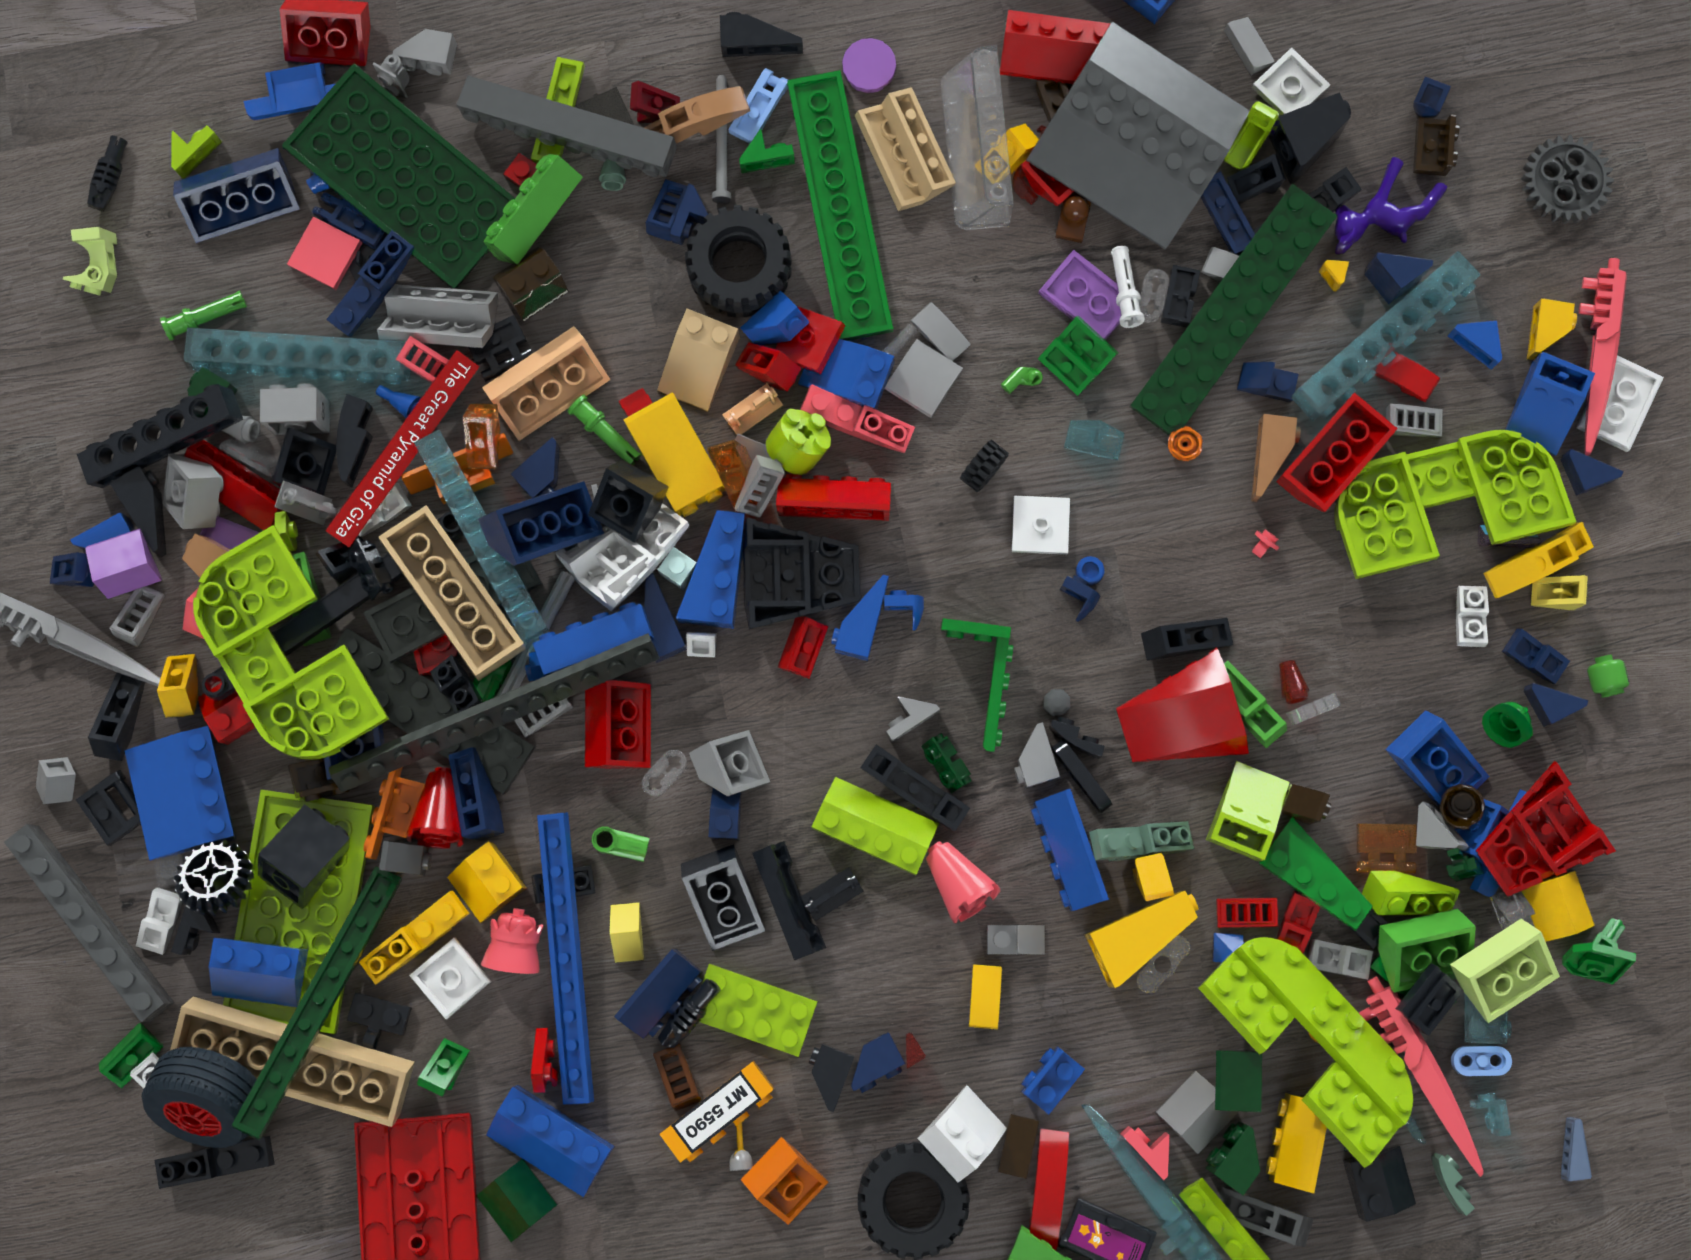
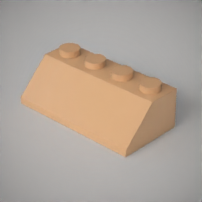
(546, 383)

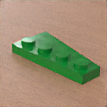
(1311, 872)

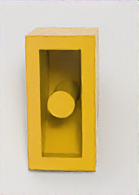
(1549, 324)
(179, 686)

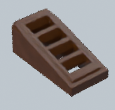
(688, 1099)

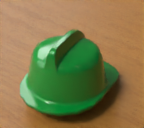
(1508, 724)

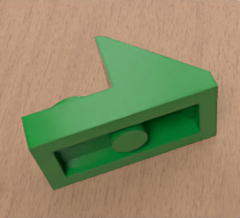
(759, 158)
(443, 1067)

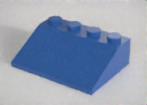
(179, 793)

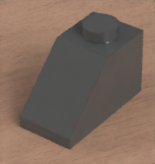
(405, 858)

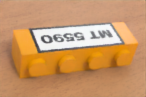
(717, 1111)

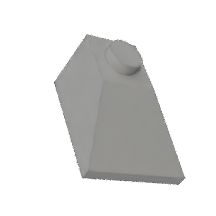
(730, 764)

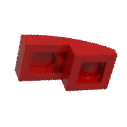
(1409, 376)
(635, 402)
(1298, 921)

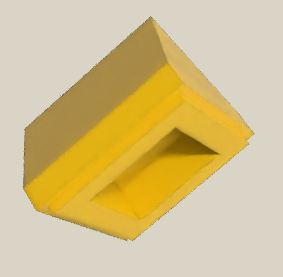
(1334, 273)

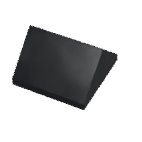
(304, 461)

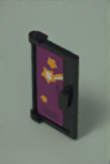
(1097, 1240)

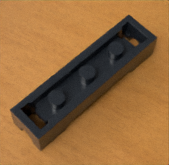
(774, 867)

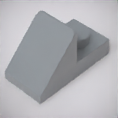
(917, 713)
(1015, 939)

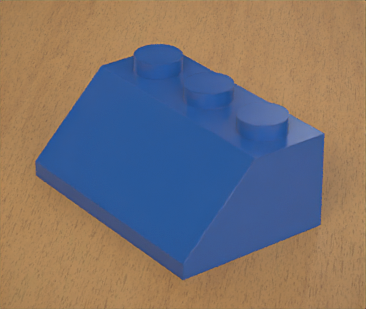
(257, 971)

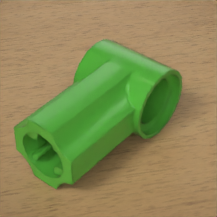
(623, 844)

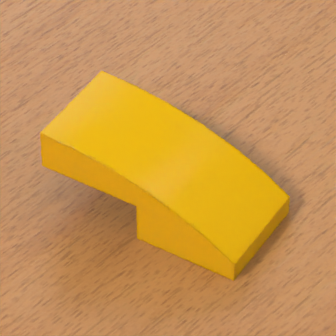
(985, 996)

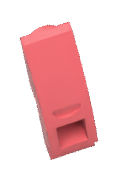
(858, 420)

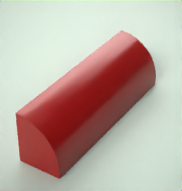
(242, 488)

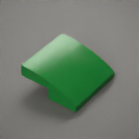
(1078, 355)

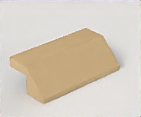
(905, 149)

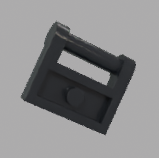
(105, 812)

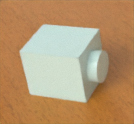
(677, 568)

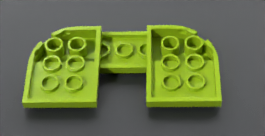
(1385, 503)
(298, 712)
(1366, 1086)

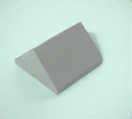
(1193, 1113)

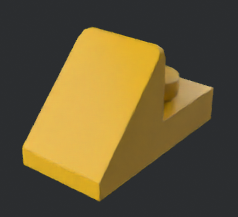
(1152, 877)

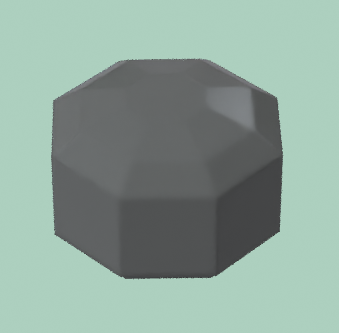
(1056, 702)

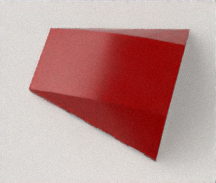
(1185, 716)
(1542, 836)

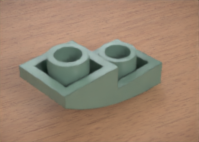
(1448, 1177)

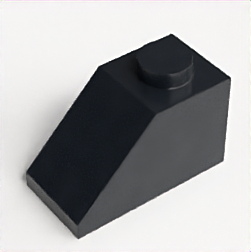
(830, 1072)

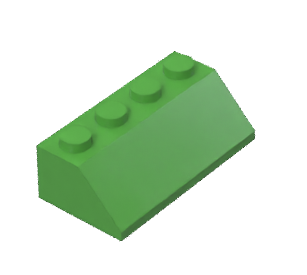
(532, 209)

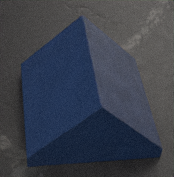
(1395, 274)

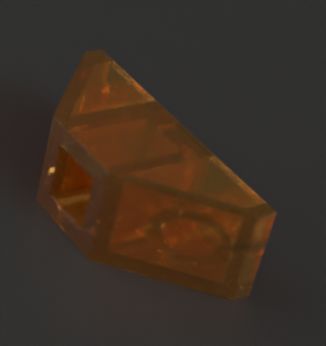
(732, 466)

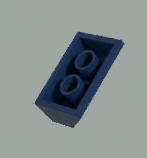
(659, 994)

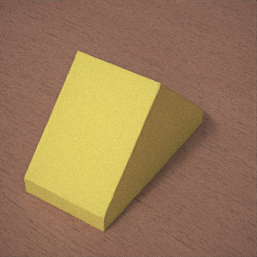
(1560, 592)
(626, 932)

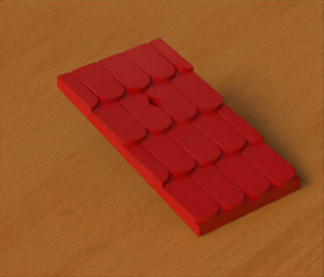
(417, 1188)

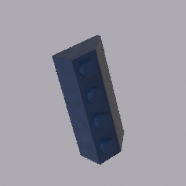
(236, 195)
(541, 524)

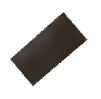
(1018, 1146)

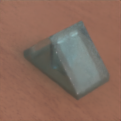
(1094, 438)

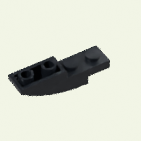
(214, 1162)

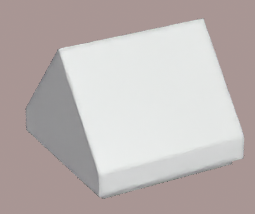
(701, 644)

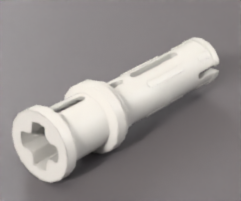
(1128, 297)

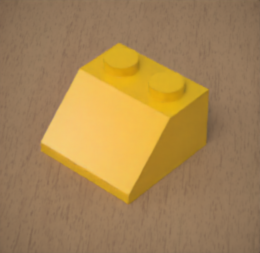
(486, 881)

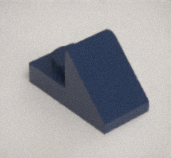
(689, 210)
(1267, 381)
(71, 570)

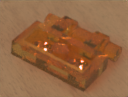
(1386, 839)

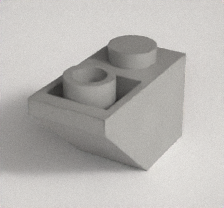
(429, 52)

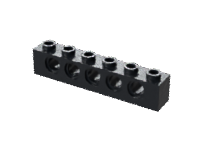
(222, 413)

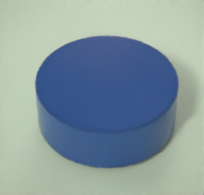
(1090, 569)

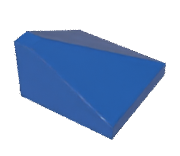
(1224, 945)

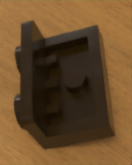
(1435, 145)
(310, 780)

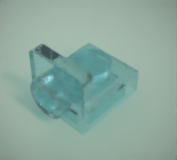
(1497, 1115)

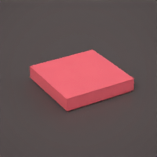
(324, 253)

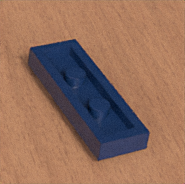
(1227, 214)

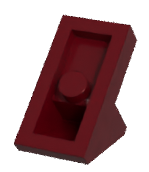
(650, 101)

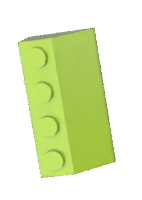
(875, 826)

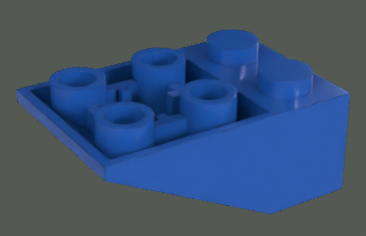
(1549, 401)

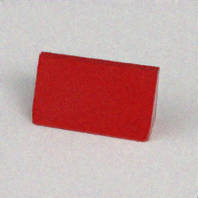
(803, 646)

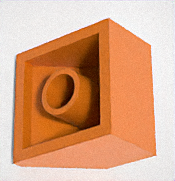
(784, 1181)

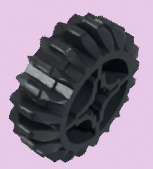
(206, 871)

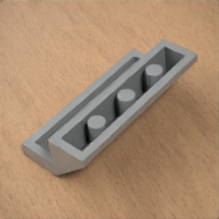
(439, 315)

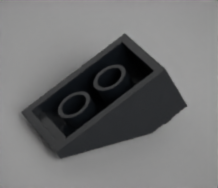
(722, 897)

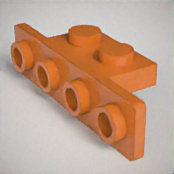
(421, 478)
(395, 810)

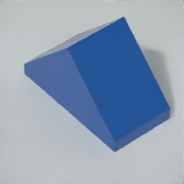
(1480, 340)

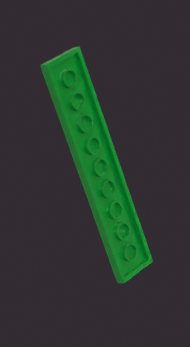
(840, 205)

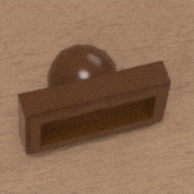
(1073, 218)

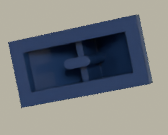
(1586, 472)
(1552, 704)

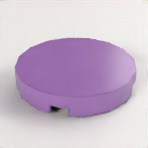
(869, 65)

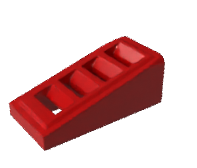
(1272, 912)

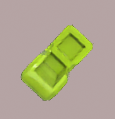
(1251, 135)

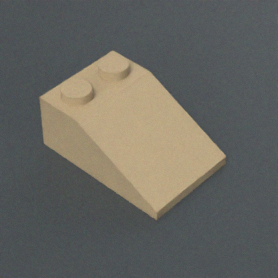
(698, 359)

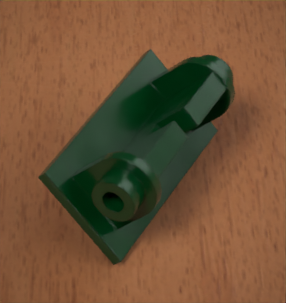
(951, 774)

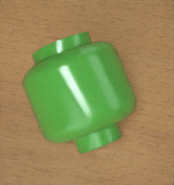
(1608, 676)

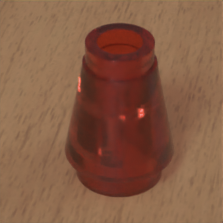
(1292, 683)

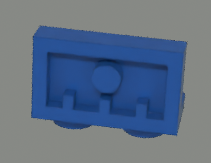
(1052, 1079)

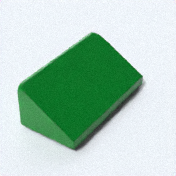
(129, 1054)

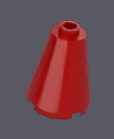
(436, 813)

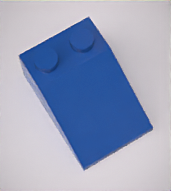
(853, 373)
(1435, 757)

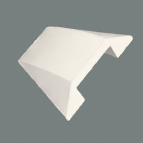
(614, 566)

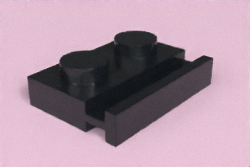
(1429, 999)

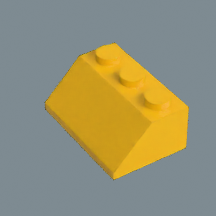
(1297, 1145)

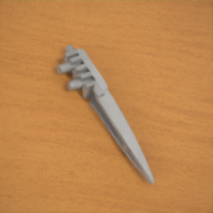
(60, 634)

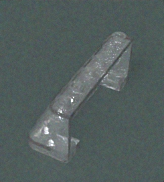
(977, 141)

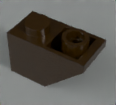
(1306, 804)

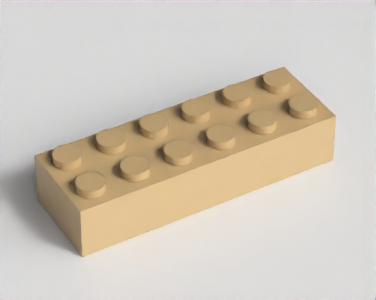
(452, 593)

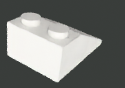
(963, 1134)

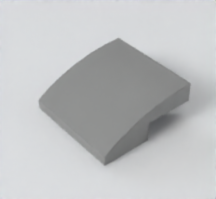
(923, 378)

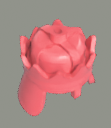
(513, 943)

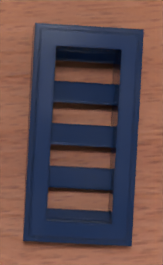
(659, 225)

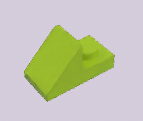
(188, 156)

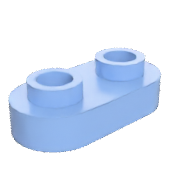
(1480, 1061)

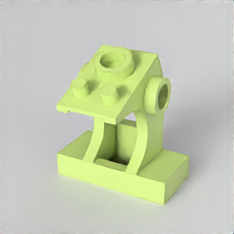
(102, 259)

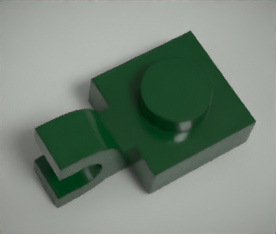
(1463, 866)

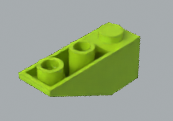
(1407, 895)

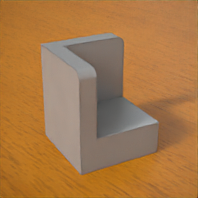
(55, 780)

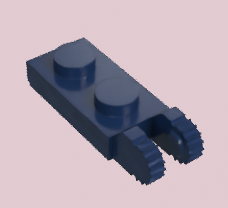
(349, 221)

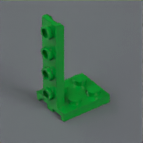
(999, 679)

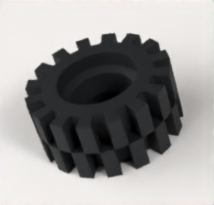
(984, 465)

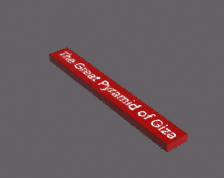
(401, 448)

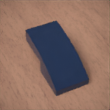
(1535, 656)

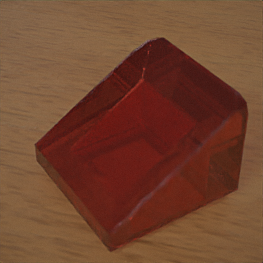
(913, 1051)

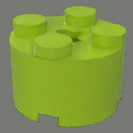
(798, 441)

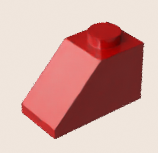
(768, 366)

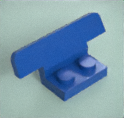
(290, 92)
(1475, 836)

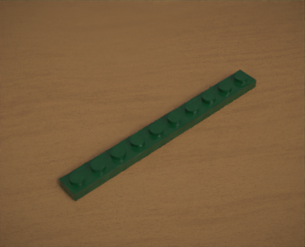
(316, 1004)

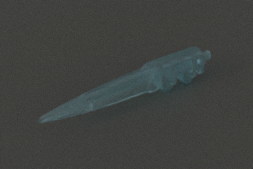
(1179, 1224)

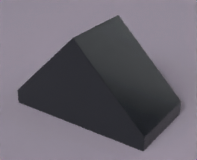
(337, 561)

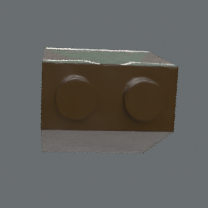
(531, 283)

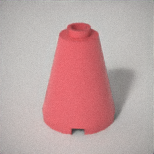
(959, 881)

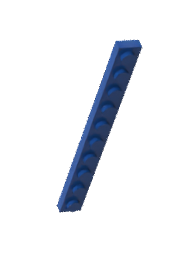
(565, 958)

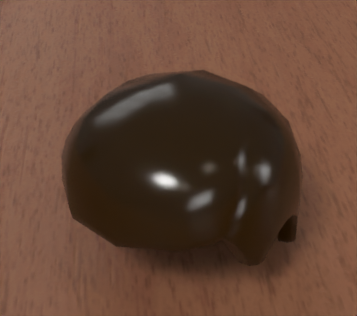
(1462, 806)

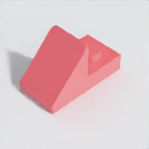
(1156, 1155)

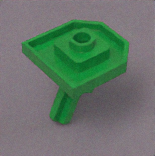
(1600, 958)

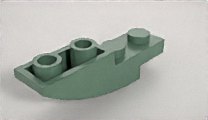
(1141, 841)

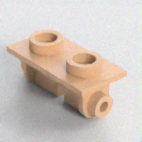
(753, 409)

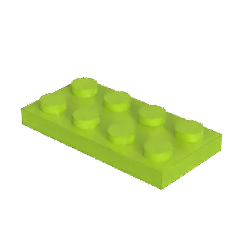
(758, 1011)

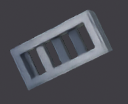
(1575, 1155)

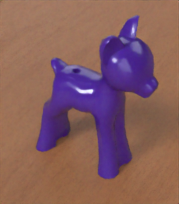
(1395, 221)

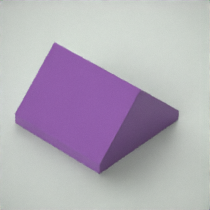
(122, 564)

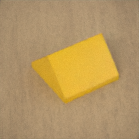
(1559, 907)

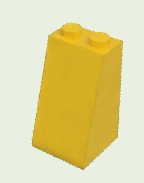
(675, 455)
(1137, 937)

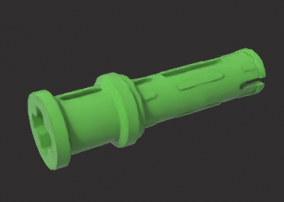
(192, 318)
(595, 422)

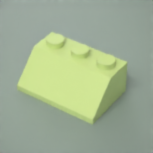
(1505, 969)

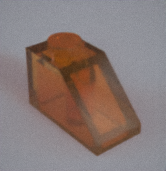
(482, 435)

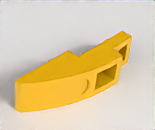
(1539, 561)
(414, 938)

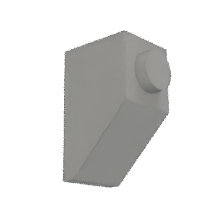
(1036, 761)

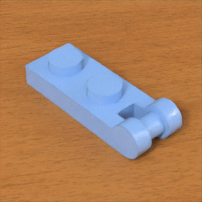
(761, 106)

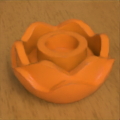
(1193, 440)

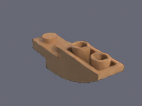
(701, 114)

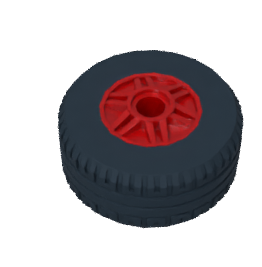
(198, 1096)

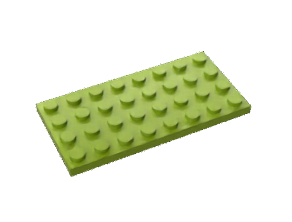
(275, 920)

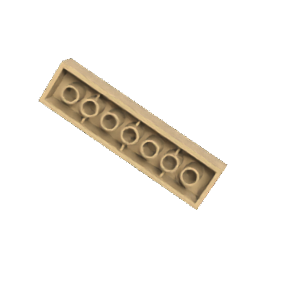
(331, 1075)

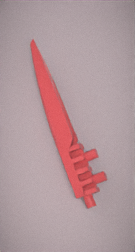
(1607, 321)
(1422, 1065)

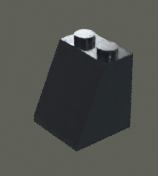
(1307, 133)
(302, 855)

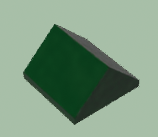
(1238, 1080)
(516, 1200)

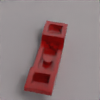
(1049, 1185)

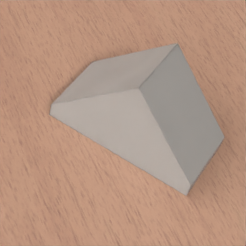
(1435, 832)

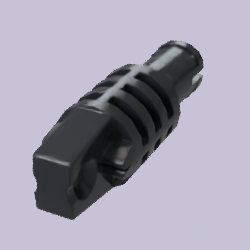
(106, 175)
(688, 1014)

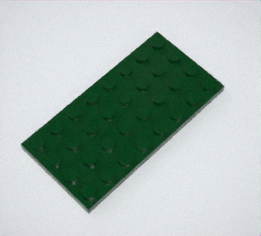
(400, 174)

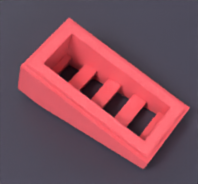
(401, 358)

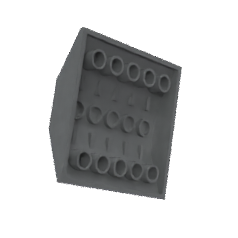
(1139, 136)

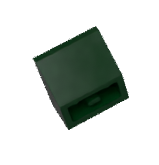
(1236, 1159)

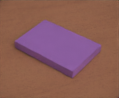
(1086, 292)

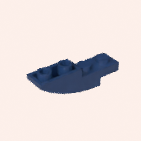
(374, 283)

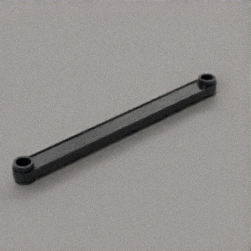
(321, 615)

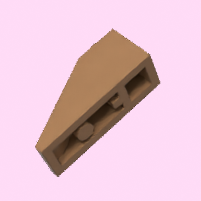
(1274, 442)

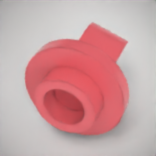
(1267, 540)

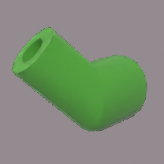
(1022, 376)

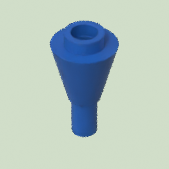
(400, 401)

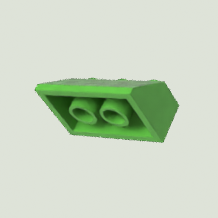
(1414, 943)

